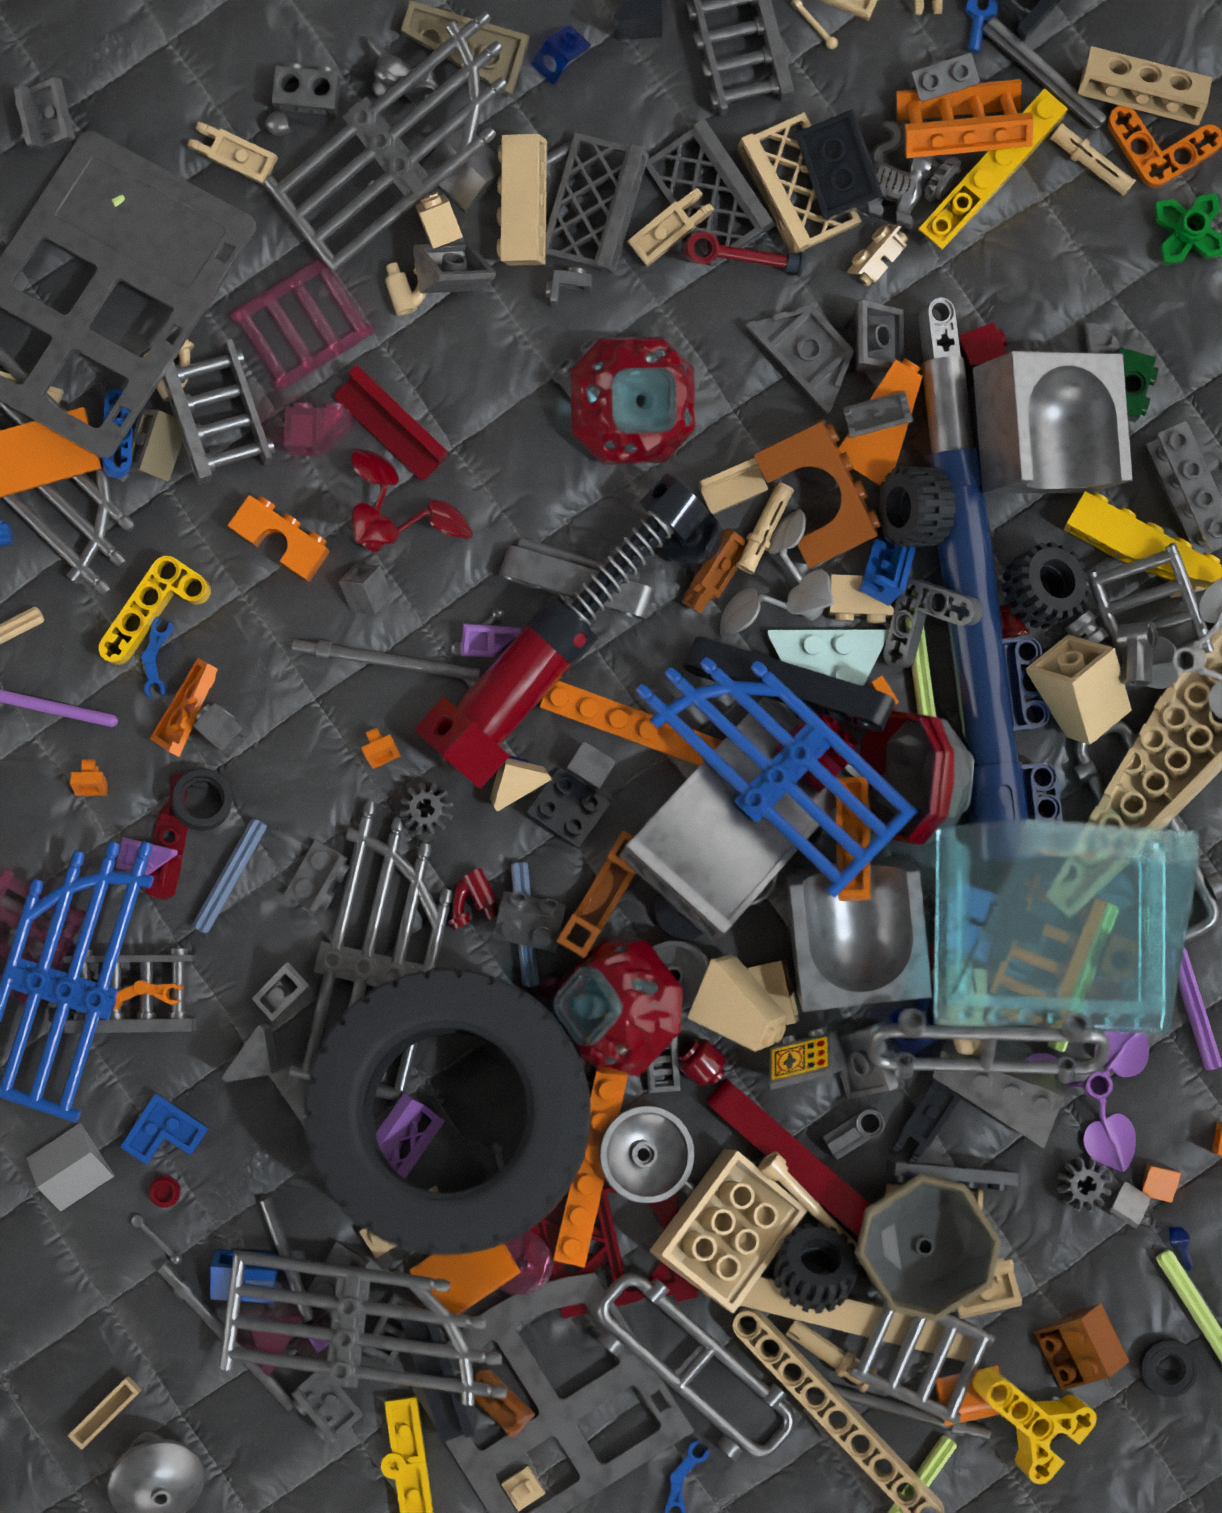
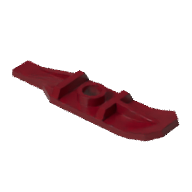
(167, 876)

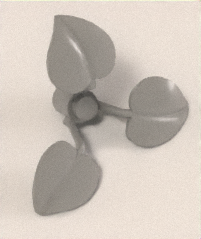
(805, 599)
(1168, 662)

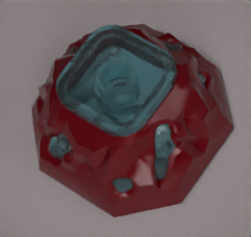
(605, 396)
(620, 1006)

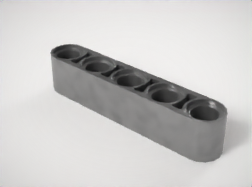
(566, 578)

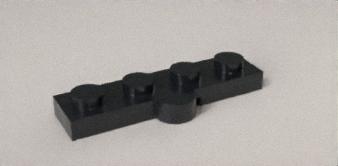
(969, 1176)

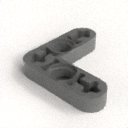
(924, 605)

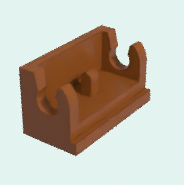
(508, 1412)

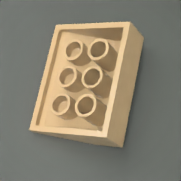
(728, 1229)

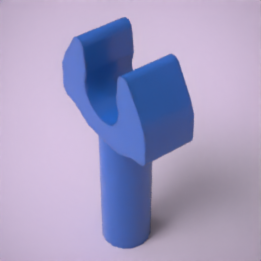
(979, 18)

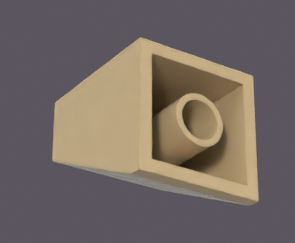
(1081, 687)
(737, 1005)

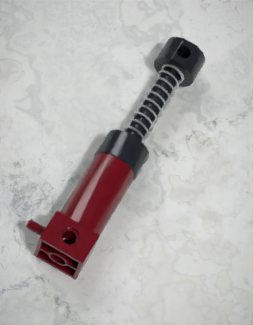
(549, 645)

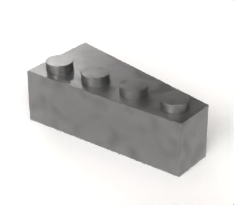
(1017, 1099)

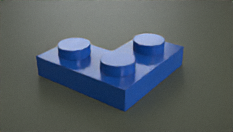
(160, 1122)

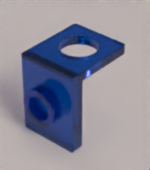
(563, 48)

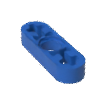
(125, 446)

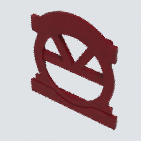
(549, 1231)

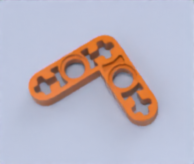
(1154, 156)

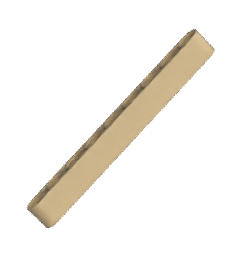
(854, 1317)
(832, 1402)

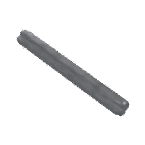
(1044, 73)

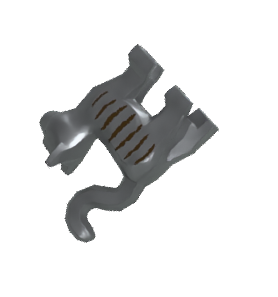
(896, 184)

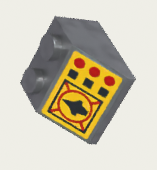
(806, 1058)

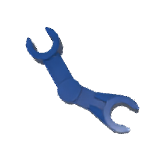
(149, 656)
(678, 1475)

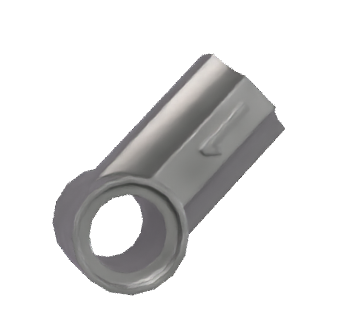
(1136, 644)
(851, 1134)

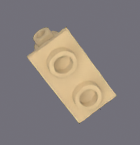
(868, 260)

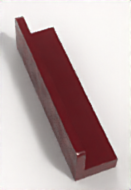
(391, 424)

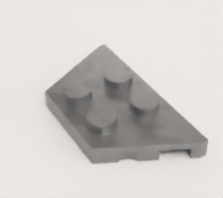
(807, 351)

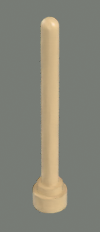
(775, 1168)

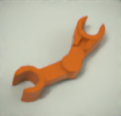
(141, 987)

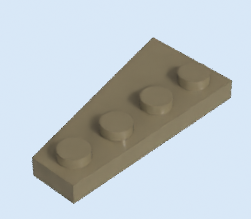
(428, 27)

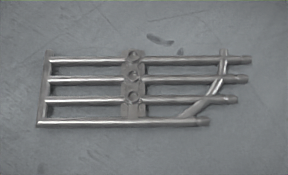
(386, 147)
(99, 493)
(363, 965)
(348, 1325)

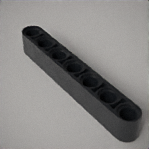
(818, 691)

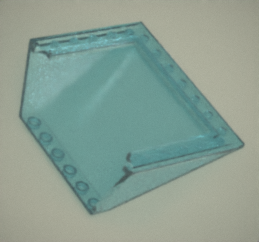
(1061, 924)

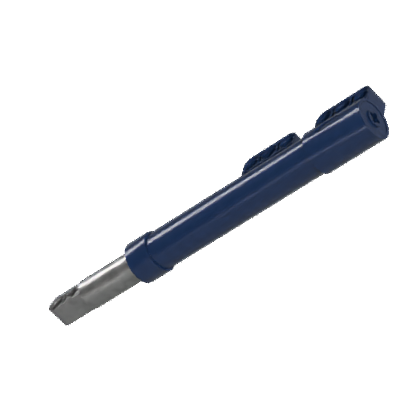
(984, 664)

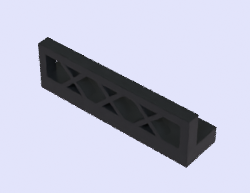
(445, 1406)

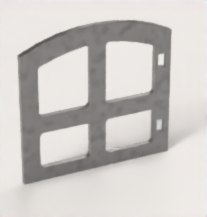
(556, 1414)

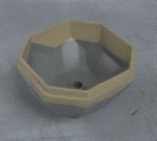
(960, 1253)

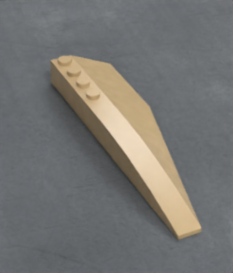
(1171, 757)

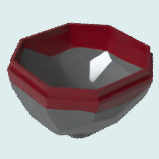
(926, 767)

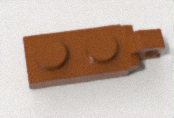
(715, 572)

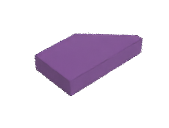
(486, 640)
(129, 852)

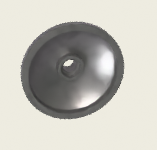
(667, 1160)
(152, 1470)

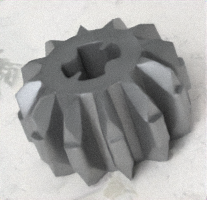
(435, 803)
(1081, 1173)

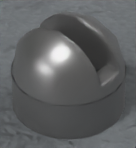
(278, 123)

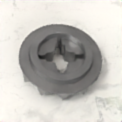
(943, 179)

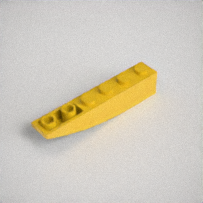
(990, 175)
(1129, 539)

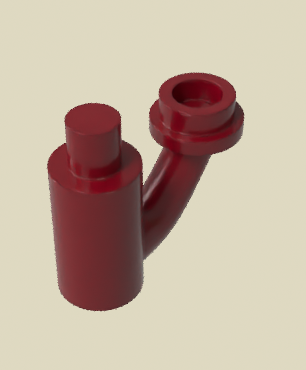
(481, 893)

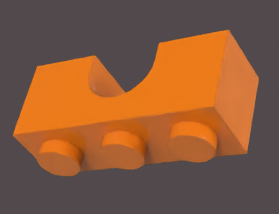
(257, 520)

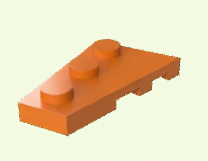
(180, 715)

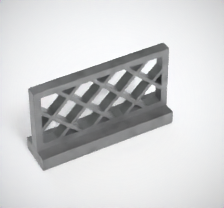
(730, 175)
(621, 202)

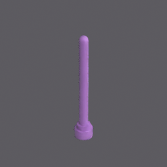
(58, 708)

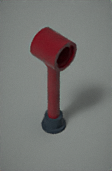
(791, 262)

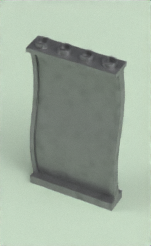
(707, 849)

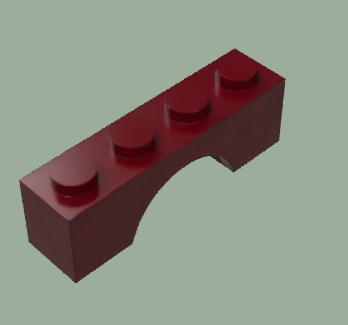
(982, 345)

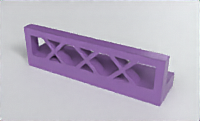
(402, 1128)

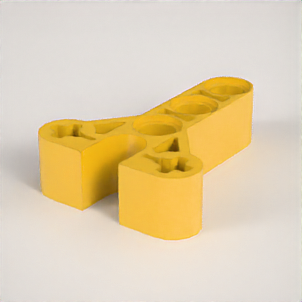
(1035, 1422)

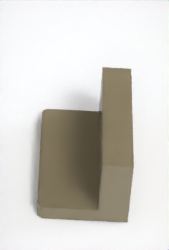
(155, 444)

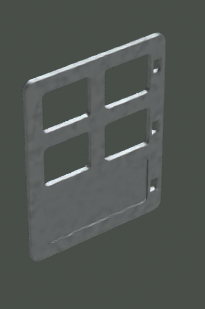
(156, 240)

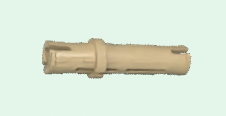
(1092, 159)
(759, 539)

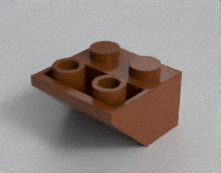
(1082, 1347)

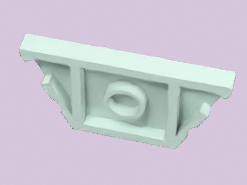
(831, 652)

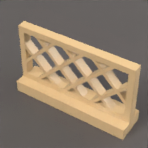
(773, 192)

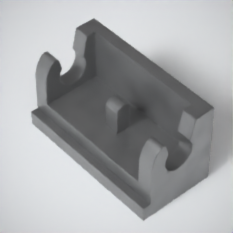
(878, 414)

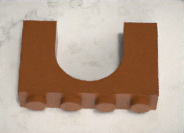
(818, 448)
(599, 901)

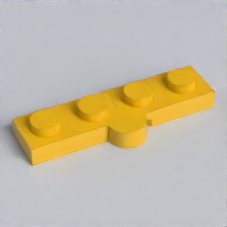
(408, 1458)

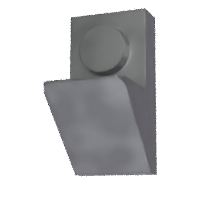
(280, 992)

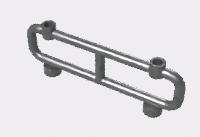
(1208, 887)
(912, 1025)
(617, 1337)

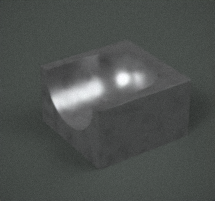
(1052, 422)
(862, 947)

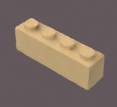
(522, 199)

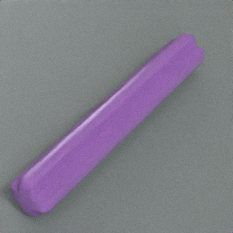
(1197, 1015)

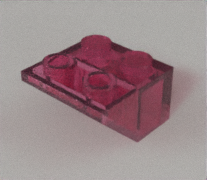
(315, 430)

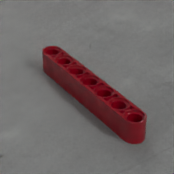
(801, 1163)

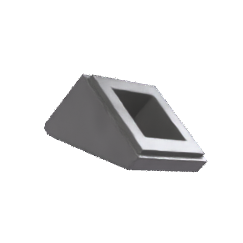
(1129, 1204)

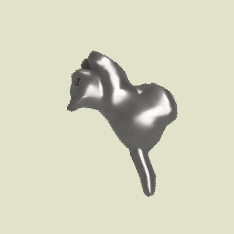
(392, 69)

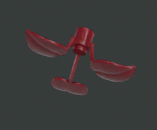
(376, 529)

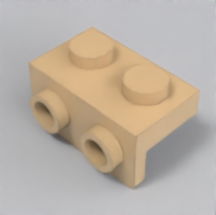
(1001, 1296)

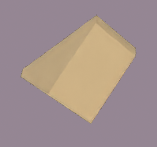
(516, 780)

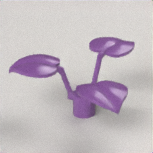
(1114, 1138)

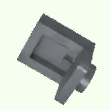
(571, 280)

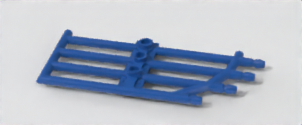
(786, 768)
(65, 988)

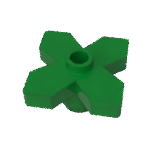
(1177, 219)

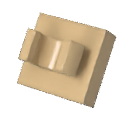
(523, 1488)

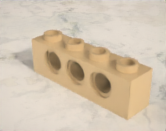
(1145, 85)

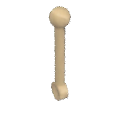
(831, 42)

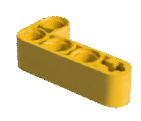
(147, 613)

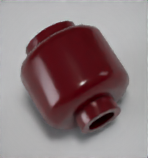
(701, 1062)

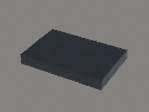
(839, 165)

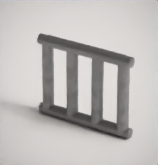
(1181, 584)
(921, 1398)

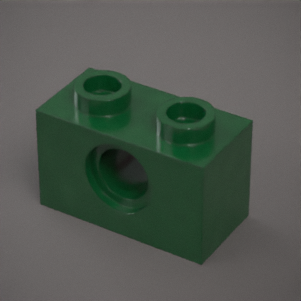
(1141, 370)

